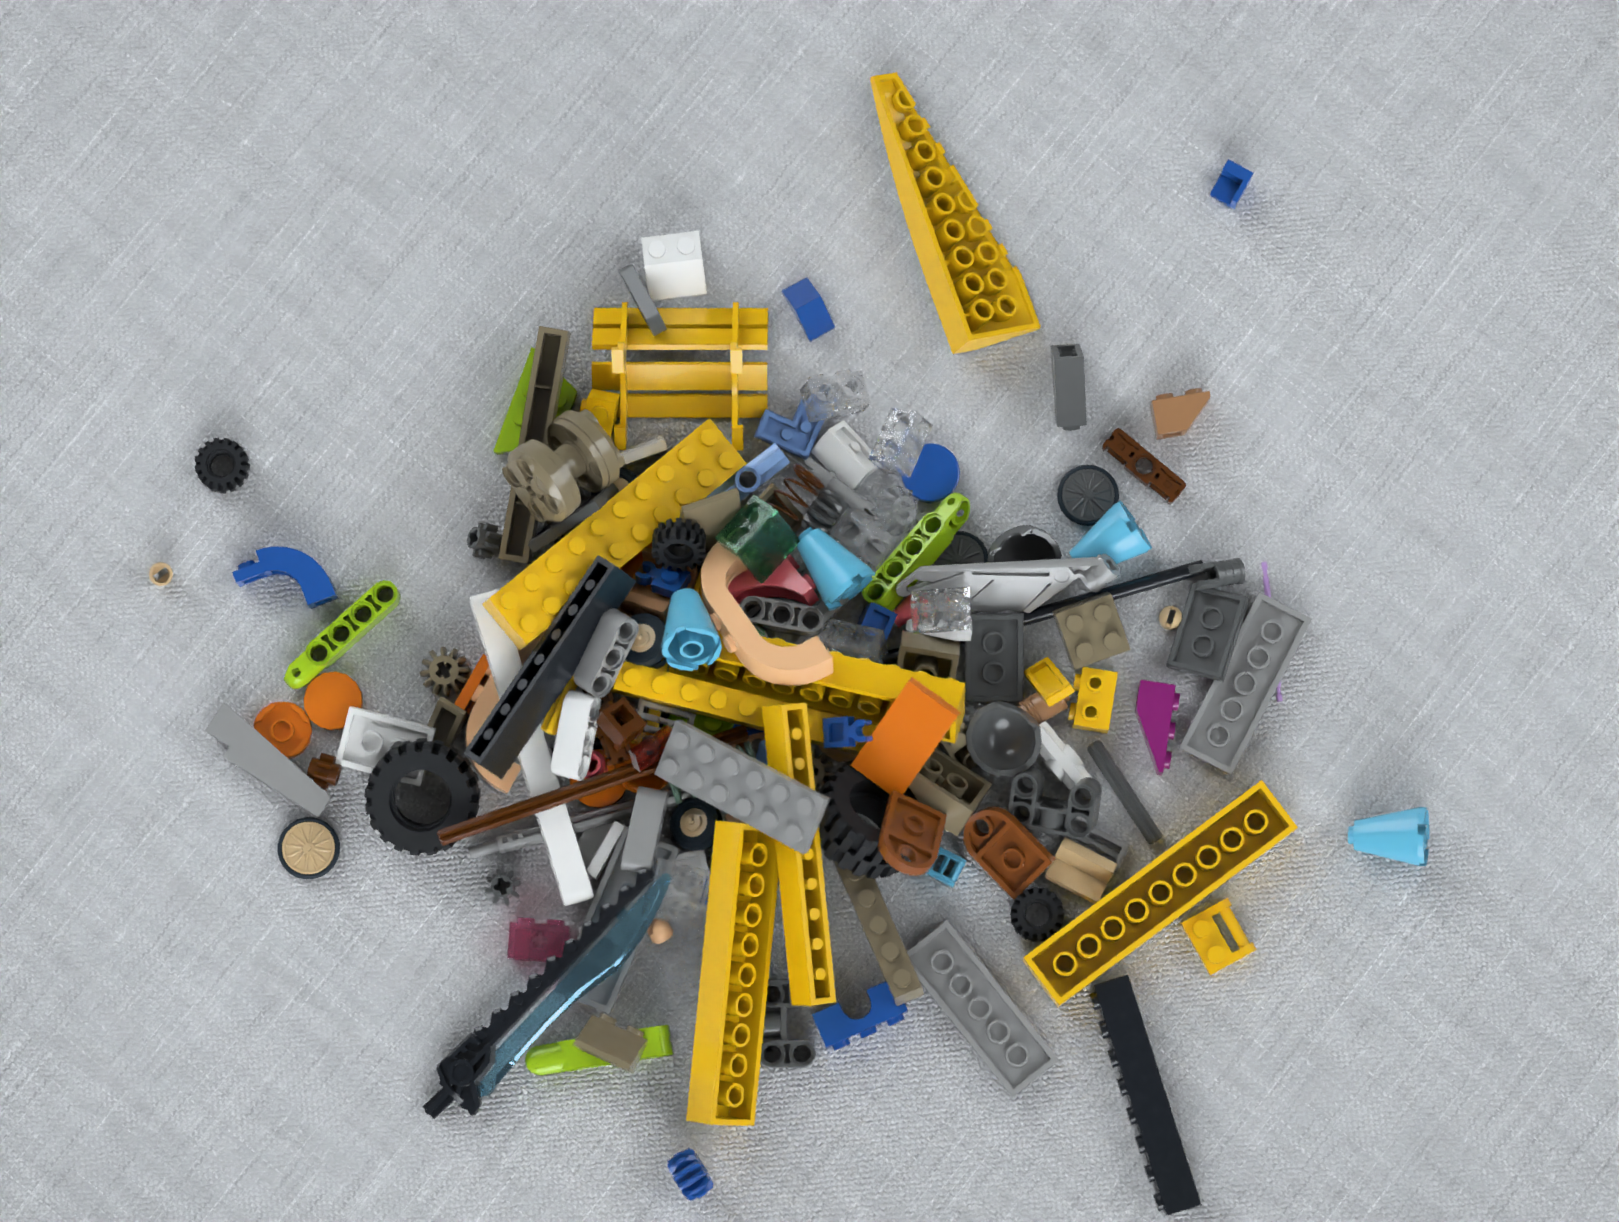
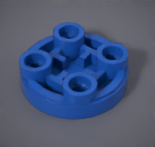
(934, 474)

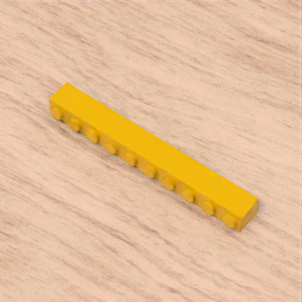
(712, 700)
(800, 874)

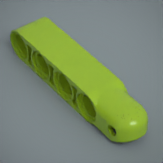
(919, 538)
(335, 649)
(565, 1057)

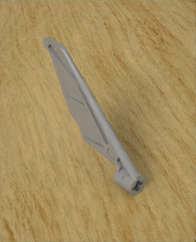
(1013, 583)

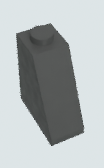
(1069, 386)

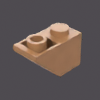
(1177, 414)

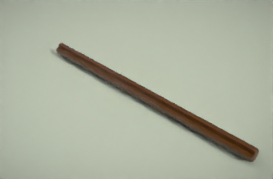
(563, 795)

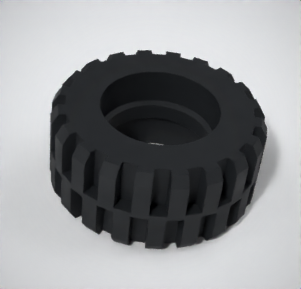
(420, 756)
(844, 834)

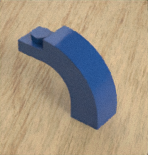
(292, 563)

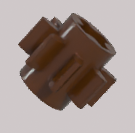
(324, 771)

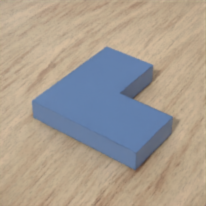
(793, 435)

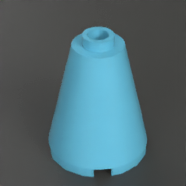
(1113, 535)
(832, 567)
(690, 632)
(1394, 836)

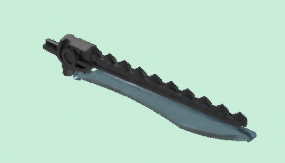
(477, 1053)

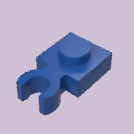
(663, 580)
(844, 731)

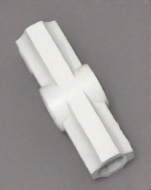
(1062, 760)

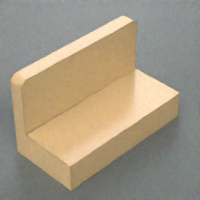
(1080, 870)

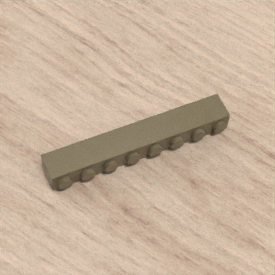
(539, 413)

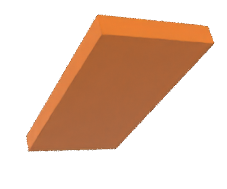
(905, 738)

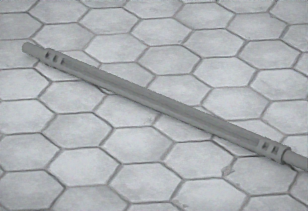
(580, 822)

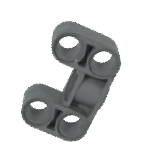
(1052, 814)
(776, 1030)

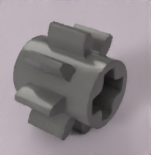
(484, 540)
(510, 890)

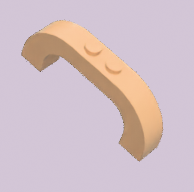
(771, 663)
(485, 701)

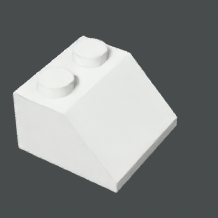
(674, 265)

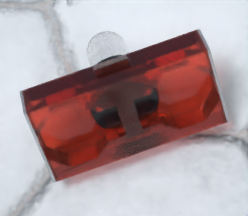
(649, 748)

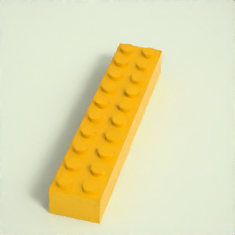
(615, 531)
(853, 689)
(1159, 893)
(733, 977)

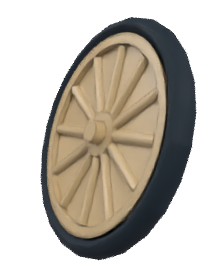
(308, 848)

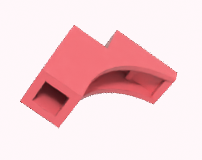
(782, 583)

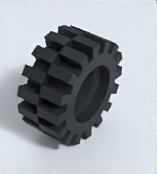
(214, 449)
(678, 556)
(1041, 896)

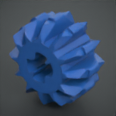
(690, 1174)

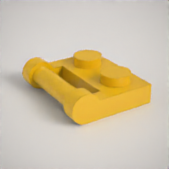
(1209, 941)

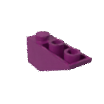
(1154, 715)

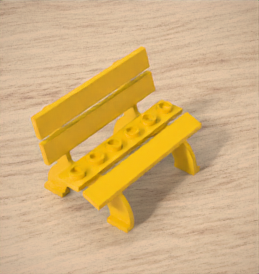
(686, 330)

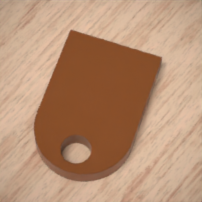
(912, 831)
(1007, 851)

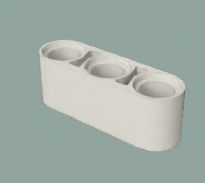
(575, 735)

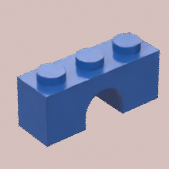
(837, 1028)

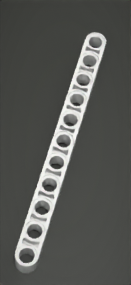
(535, 764)

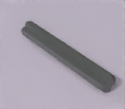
(1124, 792)

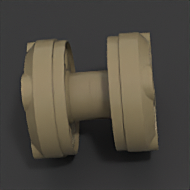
(577, 455)

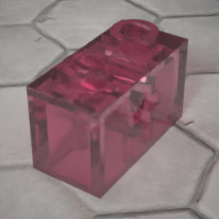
(521, 934)

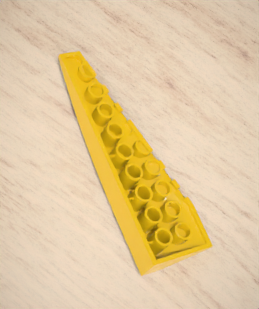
(964, 266)

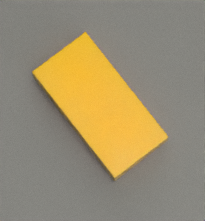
(1048, 681)

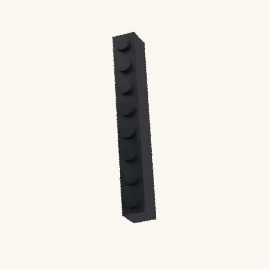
(548, 668)
(1146, 1096)

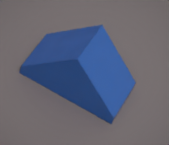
(808, 309)

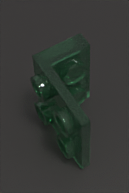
(758, 538)

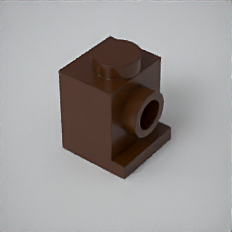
(620, 722)

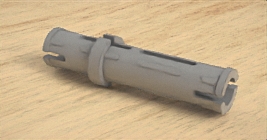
(833, 484)

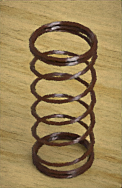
(806, 477)

